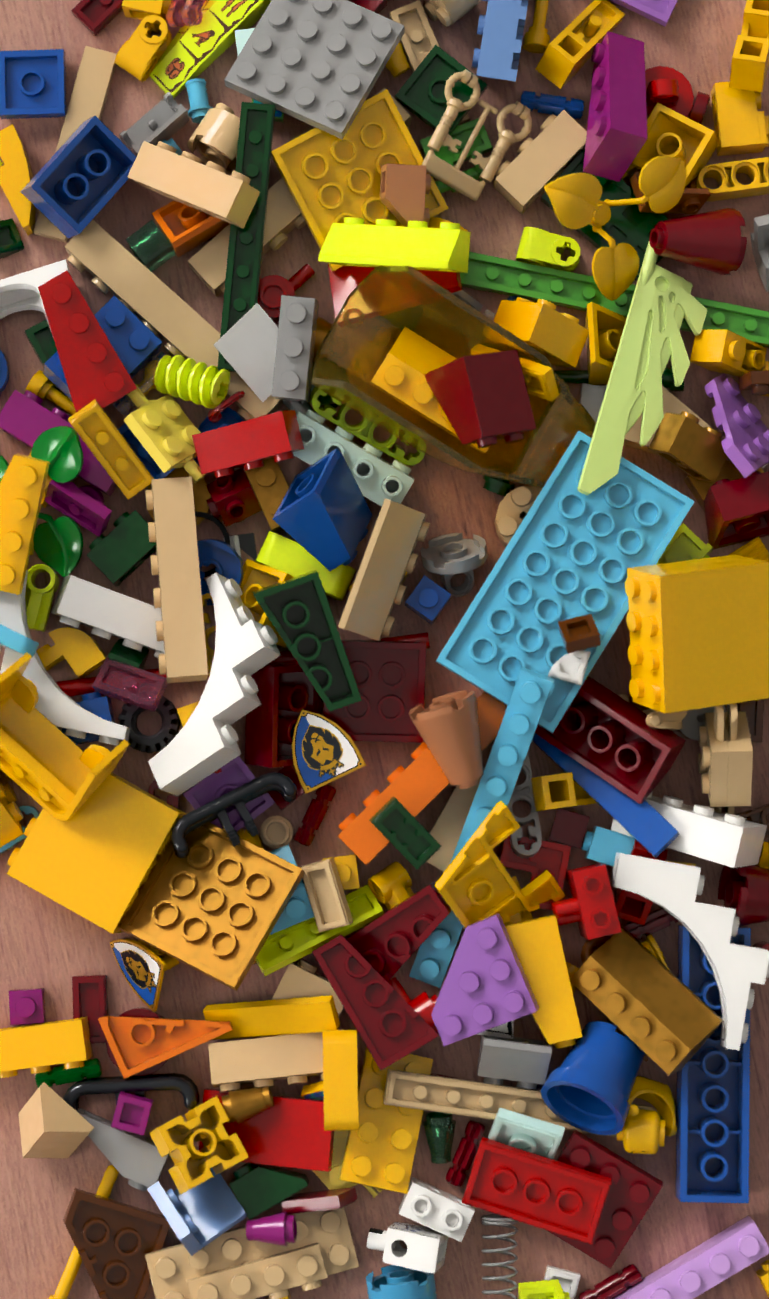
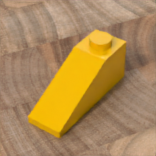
(576, 42)

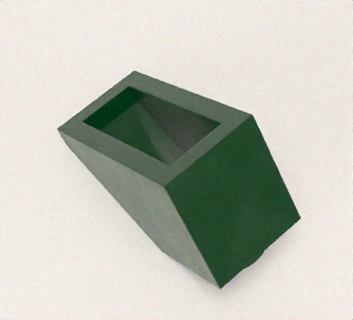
(264, 1186)

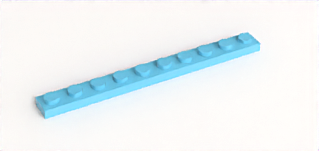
(495, 786)

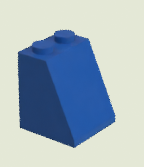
(326, 511)

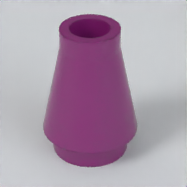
(273, 1229)

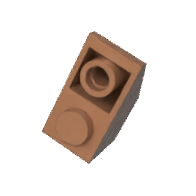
(404, 191)

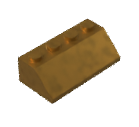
(646, 1001)

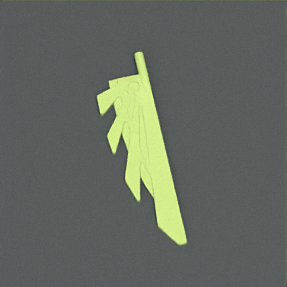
(635, 381)

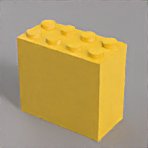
(698, 632)
(99, 854)

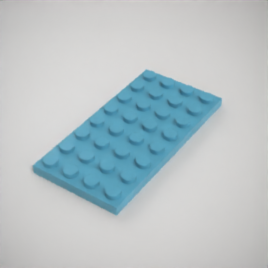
(560, 566)

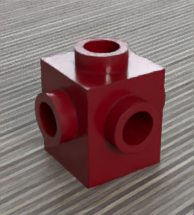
(232, 498)

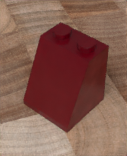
(484, 397)

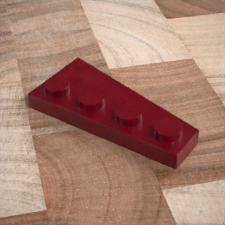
(400, 931)
(377, 1011)

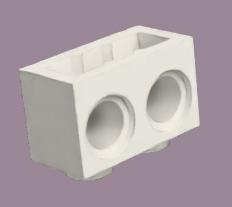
(436, 1209)

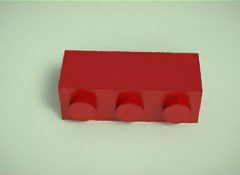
(248, 443)

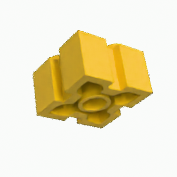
(203, 1125)

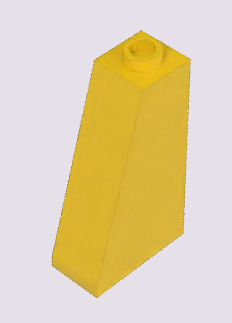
(544, 964)

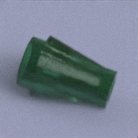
(439, 1134)

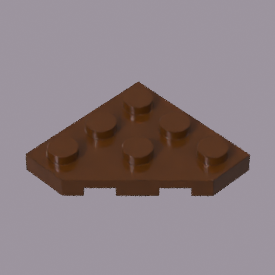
(114, 1242)

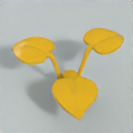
(578, 204)

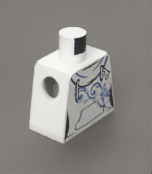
(424, 1246)

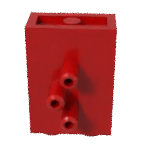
(590, 904)

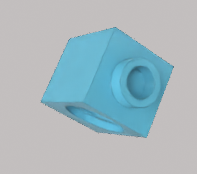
(603, 844)

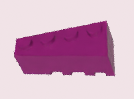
(616, 107)

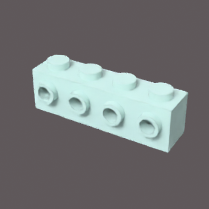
(373, 475)

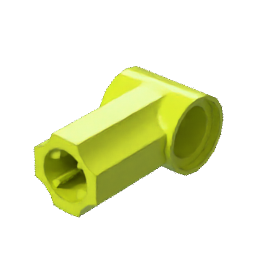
(39, 600)

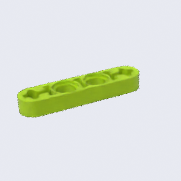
(363, 430)

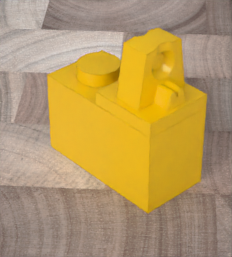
(737, 122)

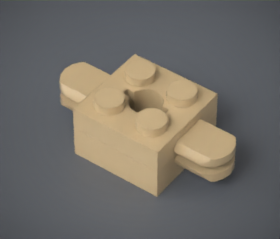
(726, 759)

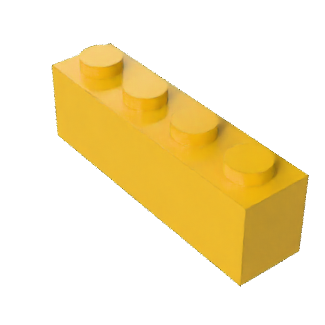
(44, 1045)

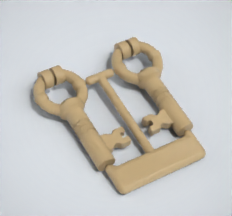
(453, 175)

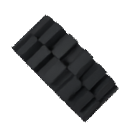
(160, 740)

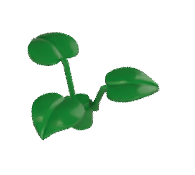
(59, 540)

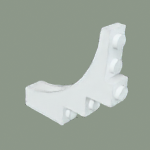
(230, 693)
(52, 701)
(733, 965)

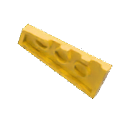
(19, 509)

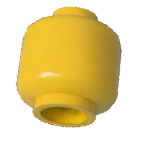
(643, 1133)

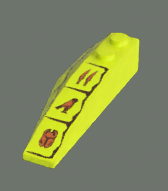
(200, 45)

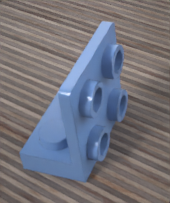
(200, 1212)

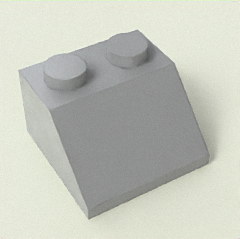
(514, 1060)

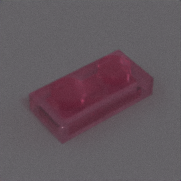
(130, 684)

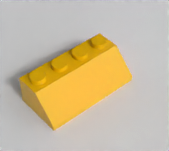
(405, 381)

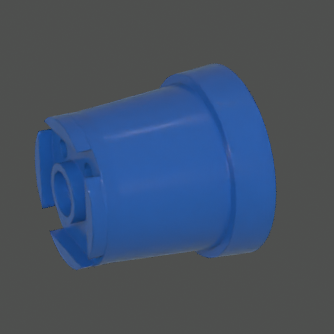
(595, 1080)

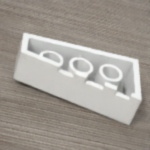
(108, 614)
(708, 834)

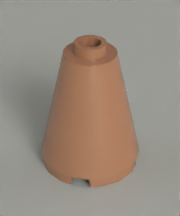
(452, 735)

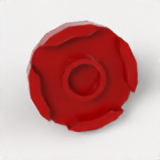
(669, 89)

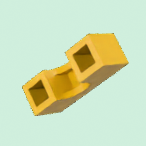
(751, 49)

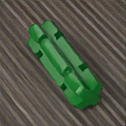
(60, 1076)

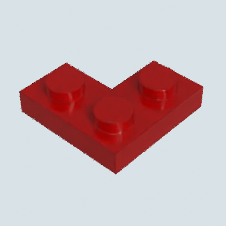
(550, 857)

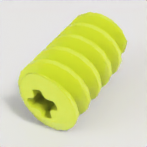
(192, 381)

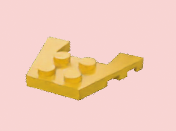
(479, 884)

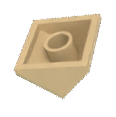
(50, 1126)

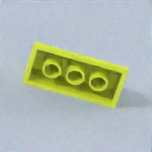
(393, 245)

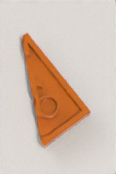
(149, 1041)

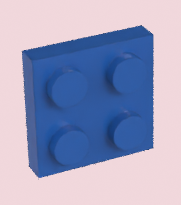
(32, 84)

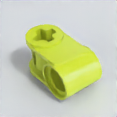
(545, 249)

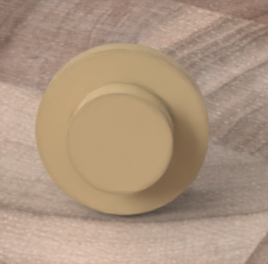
(276, 832)

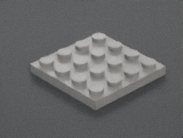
(315, 60)

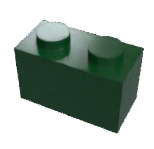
(122, 548)

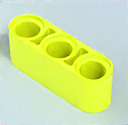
(296, 560)

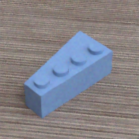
(501, 39)

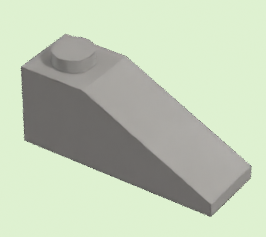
(128, 1152)

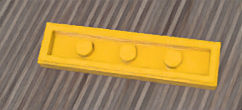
(276, 1016)

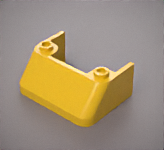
(41, 755)

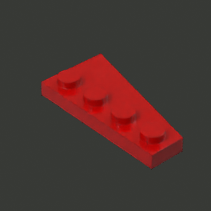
(83, 348)

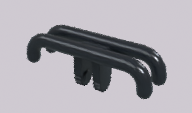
(228, 802)
(136, 1084)

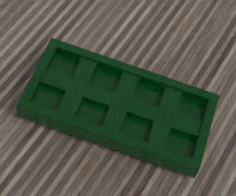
(626, 221)

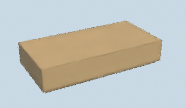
(326, 895)

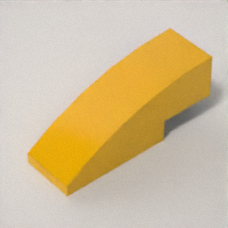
(15, 176)

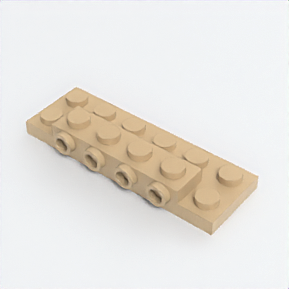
(251, 1269)

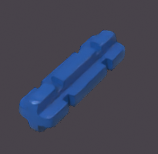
(552, 104)

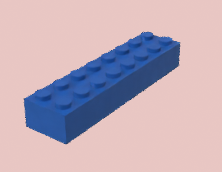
(712, 1096)

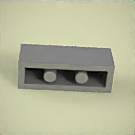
(295, 348)

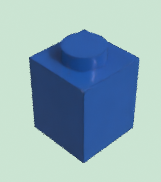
(428, 599)

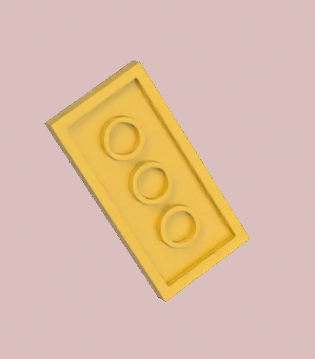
(387, 1135)

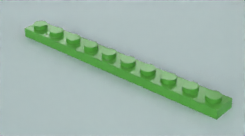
(578, 290)

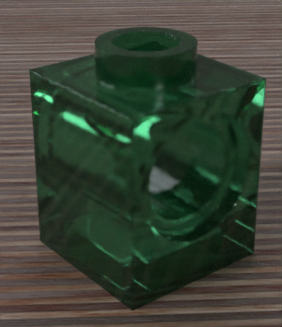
(150, 246)

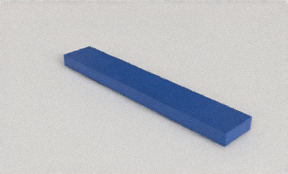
(637, 819)

